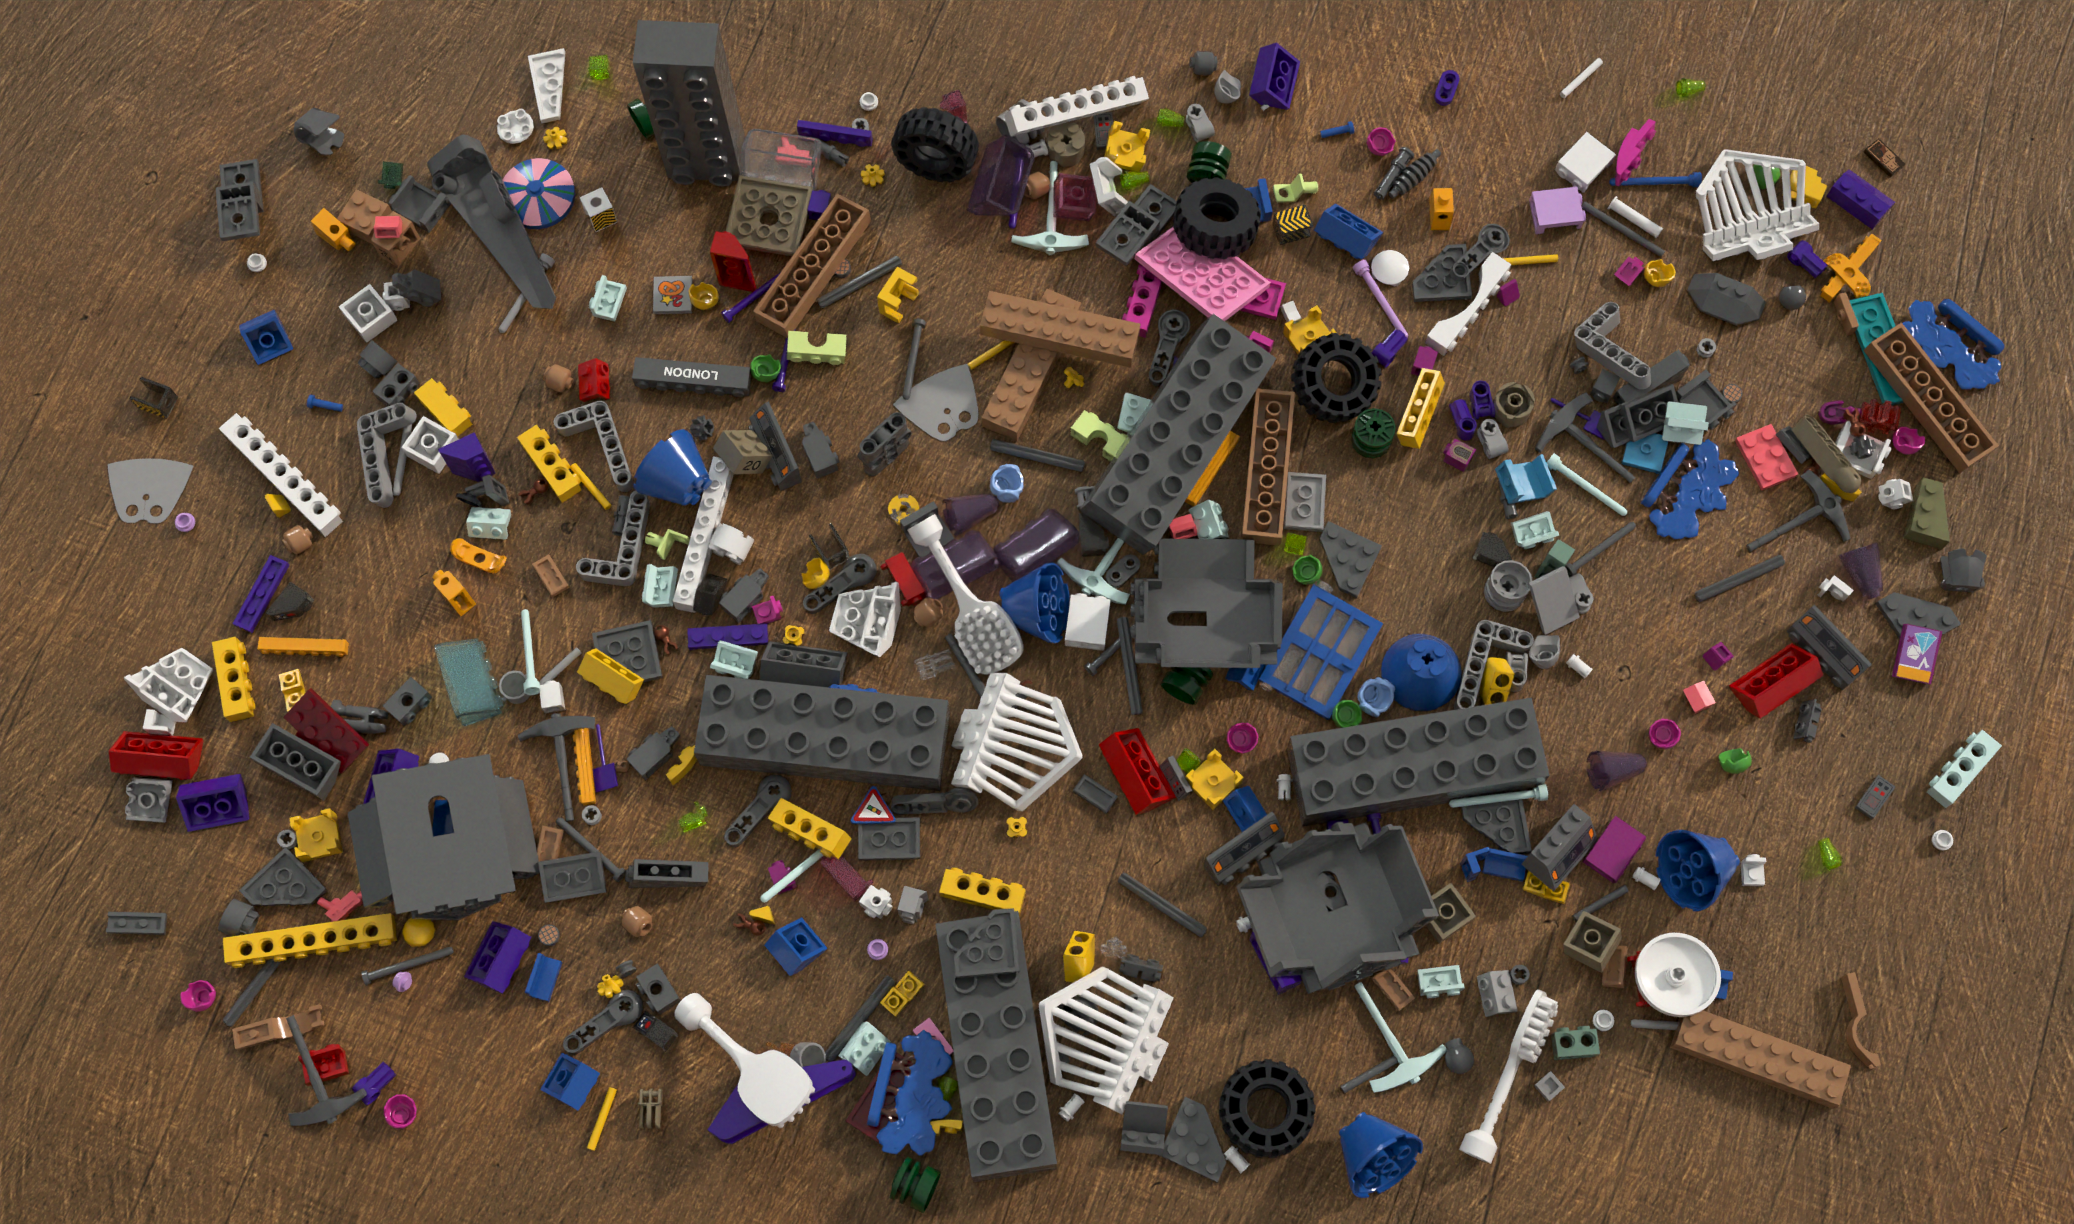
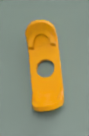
(1858, 283)
(466, 552)

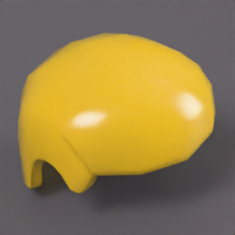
(1658, 273)
(703, 296)
(816, 575)
(418, 932)

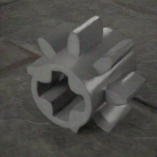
(702, 428)
(1862, 447)

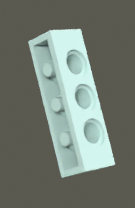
(1986, 749)

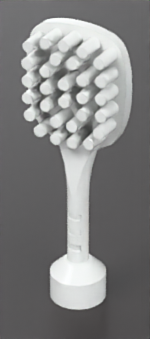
(982, 627)
(1524, 1046)
(769, 1082)

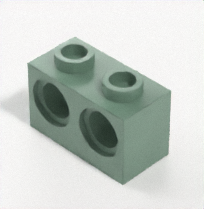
(1556, 558)
(1576, 1048)

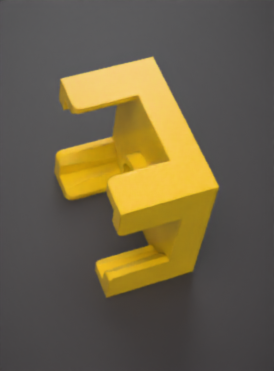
(1126, 148)
(890, 293)
(1306, 330)
(1213, 780)
(317, 836)

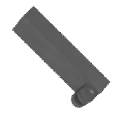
(136, 923)

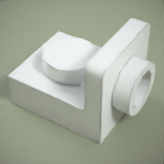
(1837, 588)
(1753, 870)

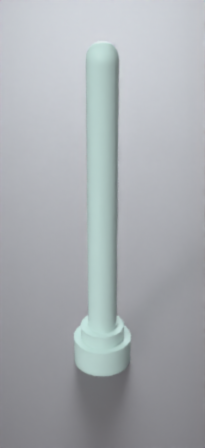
(1556, 464)
(531, 685)
(1539, 792)
(791, 876)

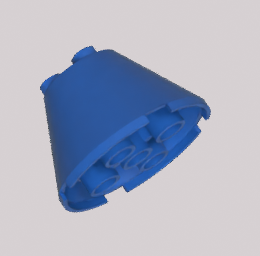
(673, 471)
(1039, 603)
(1422, 671)
(1694, 867)
(1377, 1154)

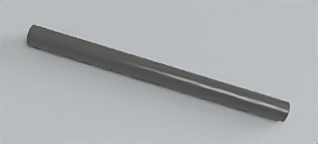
(1623, 229)

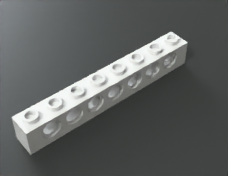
(1018, 124)
(233, 431)
(706, 522)

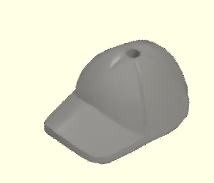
(1227, 88)
(1545, 651)

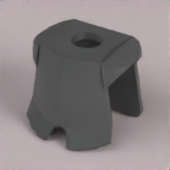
(315, 131)
(1962, 571)

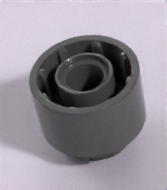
(376, 360)
(238, 919)

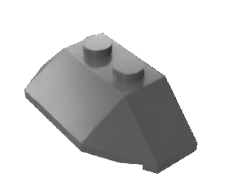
(1725, 298)

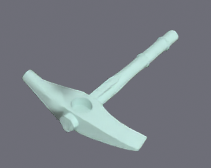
(1051, 240)
(1091, 581)
(1409, 1069)

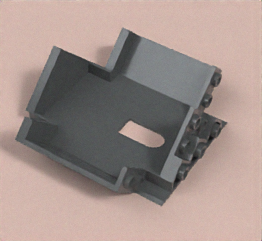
(1212, 580)
(448, 872)
(1350, 943)

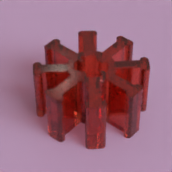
(1880, 416)

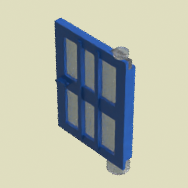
(1320, 651)

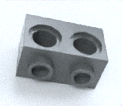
(391, 384)

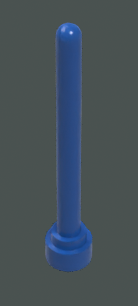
(1693, 180)

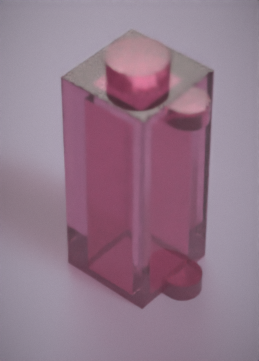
(954, 104)
(846, 876)

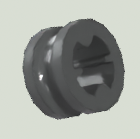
(1579, 365)
(1518, 968)
(626, 969)

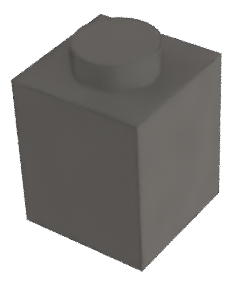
(1604, 386)

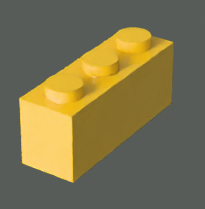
(443, 407)
(610, 676)

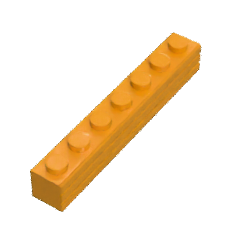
(1862, 253)
(1213, 467)
(303, 646)
(584, 764)

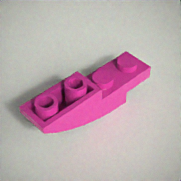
(1631, 150)

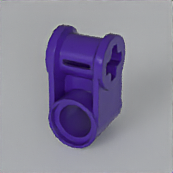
(1481, 404)

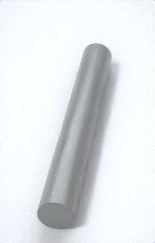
(560, 666)

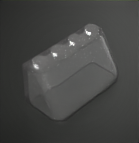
(781, 157)

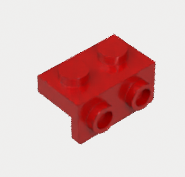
(593, 380)
(329, 1062)

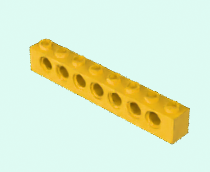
(235, 945)

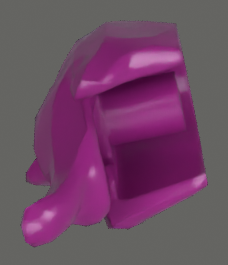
(1832, 412)

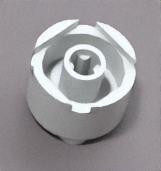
(731, 543)

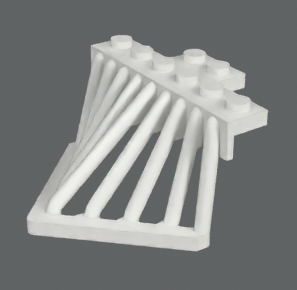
(1760, 234)
(984, 728)
(1137, 1049)

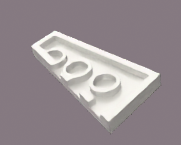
(547, 78)

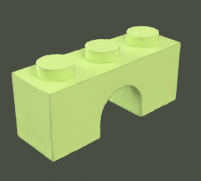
(801, 350)
(1089, 427)

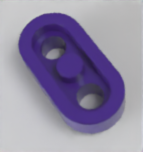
(1446, 89)

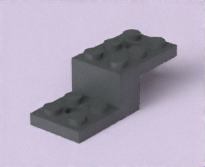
(239, 200)
(1137, 225)

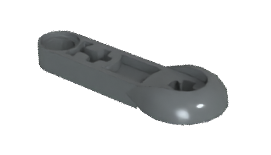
(1481, 250)
(1168, 341)
(843, 581)
(955, 800)
(760, 807)
(608, 1019)

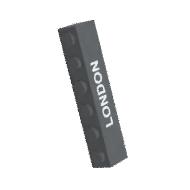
(692, 377)

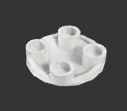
(515, 126)
(1390, 267)

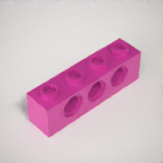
(1147, 305)

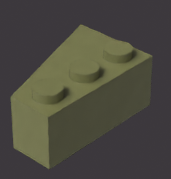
(1928, 515)

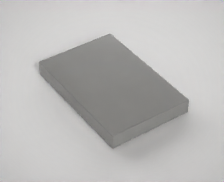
(1305, 502)
(1554, 600)

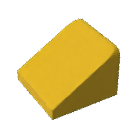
(278, 504)
(763, 914)

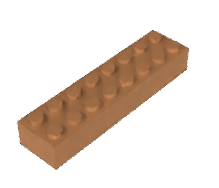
(812, 265)
(1060, 329)
(1023, 381)
(1930, 398)
(1268, 466)
(1762, 1057)

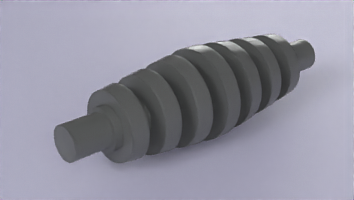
(1414, 173)

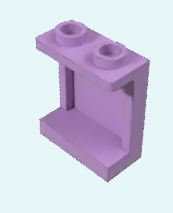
(1556, 208)

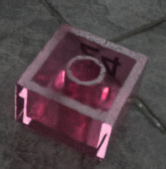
(1074, 197)

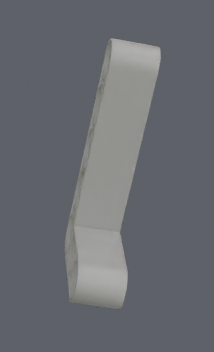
(1592, 341)
(371, 430)
(607, 438)
(626, 547)
(1479, 659)

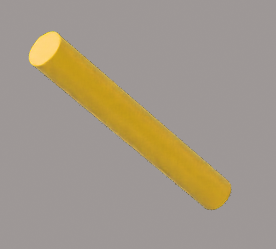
(1532, 259)
(990, 353)
(590, 486)
(601, 1118)

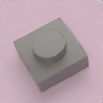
(1549, 1086)

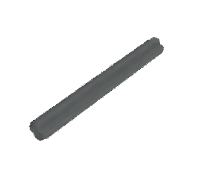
(859, 282)
(1037, 455)
(1739, 578)
(1129, 666)
(1162, 904)
(252, 989)
(860, 1017)

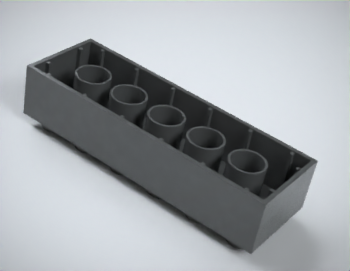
(690, 100)
(1178, 434)
(822, 732)
(1416, 761)
(997, 1063)

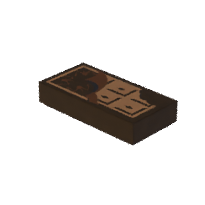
(1884, 158)

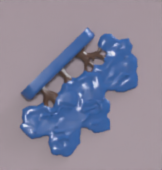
(1946, 347)
(1696, 489)
(916, 1100)

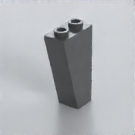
(1662, 374)
(666, 874)

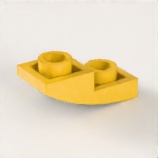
(1836, 490)
(292, 687)
(677, 771)
(1537, 887)
(902, 993)
(950, 1126)

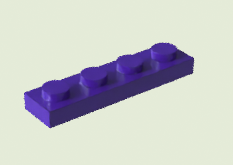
(835, 133)
(261, 594)
(738, 635)

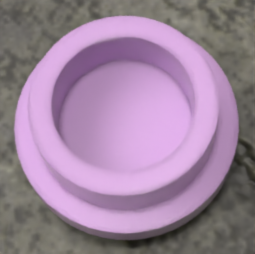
(185, 522)
(877, 949)
(402, 981)

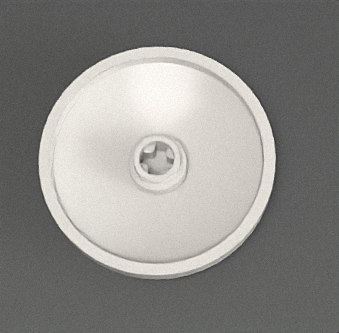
(1677, 974)

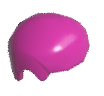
(1380, 141)
(1907, 440)
(1664, 734)
(1242, 737)
(198, 996)
(400, 1111)

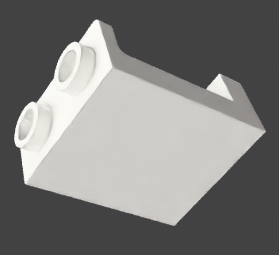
(1584, 162)
(1103, 172)
(1869, 466)
(1087, 622)

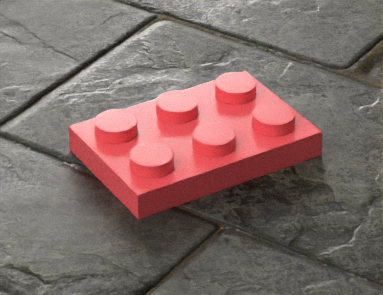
(1766, 457)

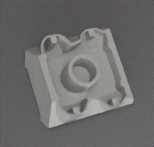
(148, 799)

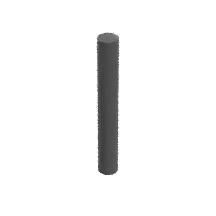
(1602, 902)
(1369, 1074)

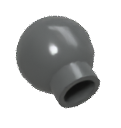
(1458, 1057)

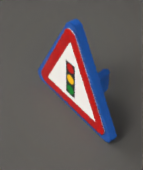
(873, 810)

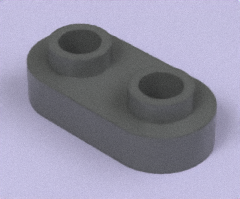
(1123, 570)

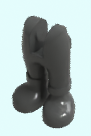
(367, 714)

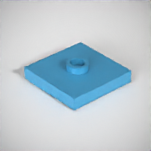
(1646, 453)

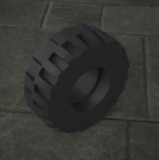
(935, 144)
(1213, 237)
(1355, 358)
(1289, 1085)

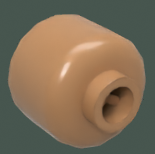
(1037, 185)
(558, 378)
(297, 539)
(928, 612)
(637, 921)

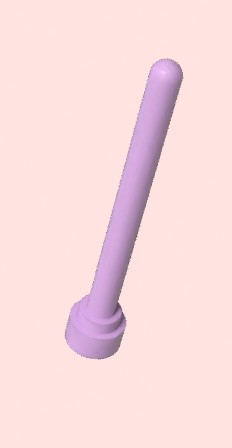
(1362, 269)

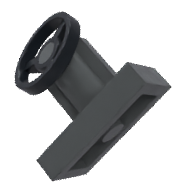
(490, 487)

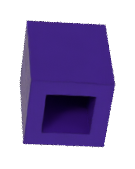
(818, 203)

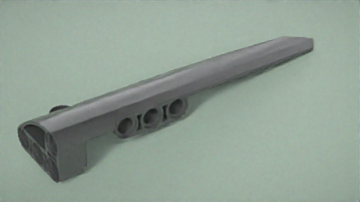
(484, 202)

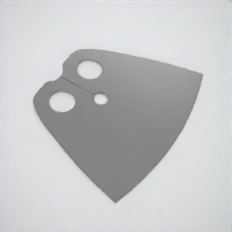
(930, 398)
(158, 478)

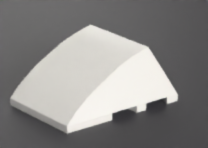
(868, 617)
(172, 684)

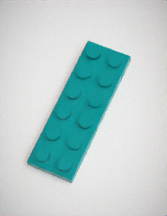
(1873, 321)

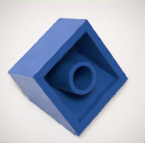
(265, 337)
(795, 946)
(570, 1081)

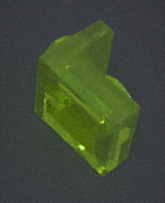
(599, 67)
(691, 820)

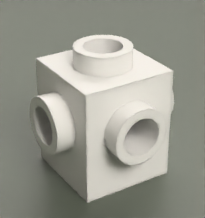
(393, 299)
(1895, 493)
(873, 896)

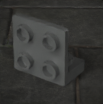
(917, 517)
(1144, 1128)

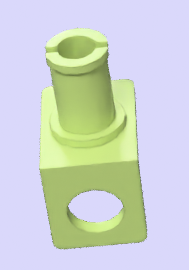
(1295, 189)
(665, 543)

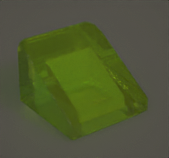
(1295, 543)
(1188, 761)

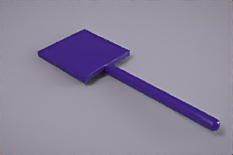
(1592, 421)
(604, 776)

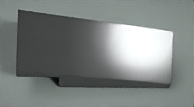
(1636, 417)

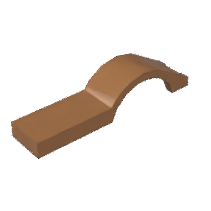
(1857, 1011)
(276, 1028)

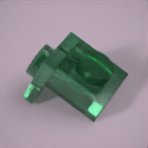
(391, 174)

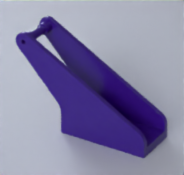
(738, 1121)

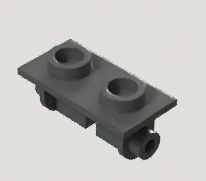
(1809, 713)
(1134, 964)

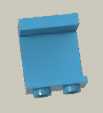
(1525, 480)

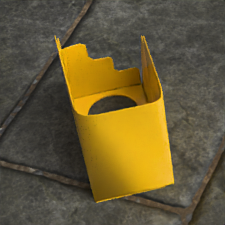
(1813, 187)
(1494, 668)
(1082, 964)

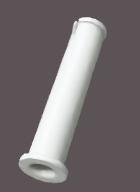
(1635, 217)

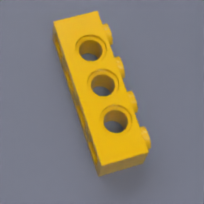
(1420, 408)
(563, 488)
(223, 652)
(786, 812)
(950, 890)

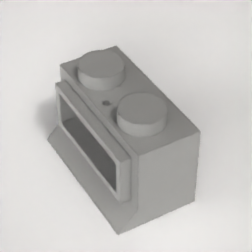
(911, 904)

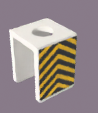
(599, 209)

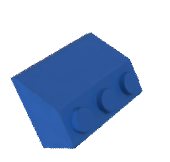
(1347, 231)

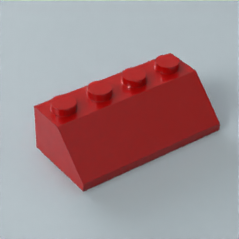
(731, 262)
(1777, 680)
(156, 755)
(1136, 770)

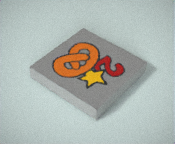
(672, 295)

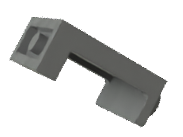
(419, 204)
(1702, 392)

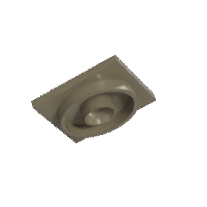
(762, 196)

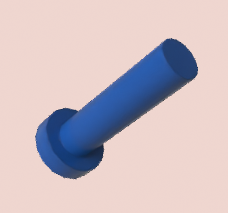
(1338, 130)
(312, 401)

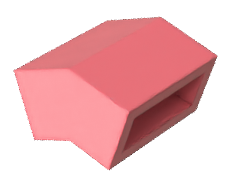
(387, 227)
(1182, 527)
(1699, 697)

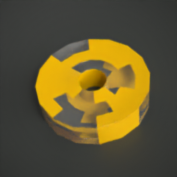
(899, 502)

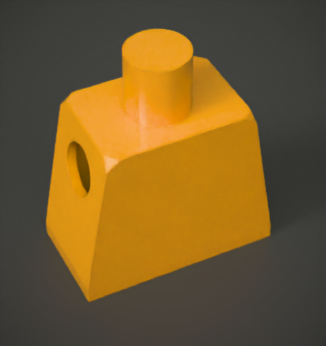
(1441, 203)
(332, 230)
(450, 588)

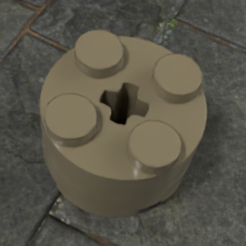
(1066, 144)
(1513, 404)

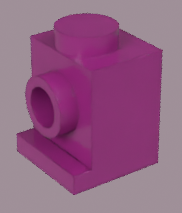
(778, 872)

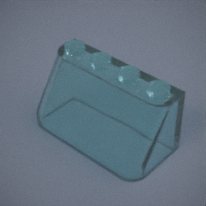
(469, 680)

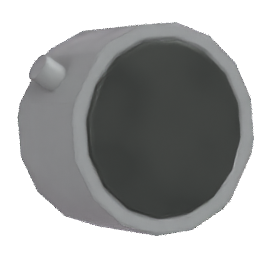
(512, 687)
(808, 1054)

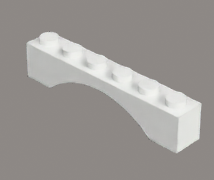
(1445, 333)

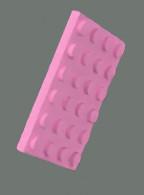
(1206, 283)

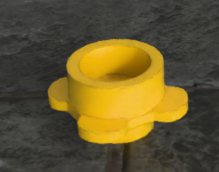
(798, 631)
(1021, 831)

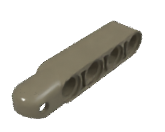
(1827, 454)

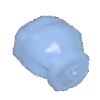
(1007, 483)
(1376, 696)

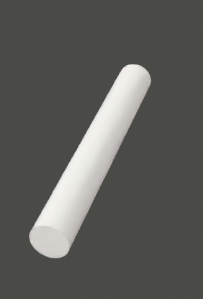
(1578, 80)

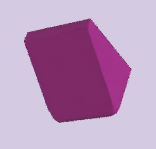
(1508, 293)
(1717, 656)

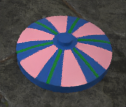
(540, 192)

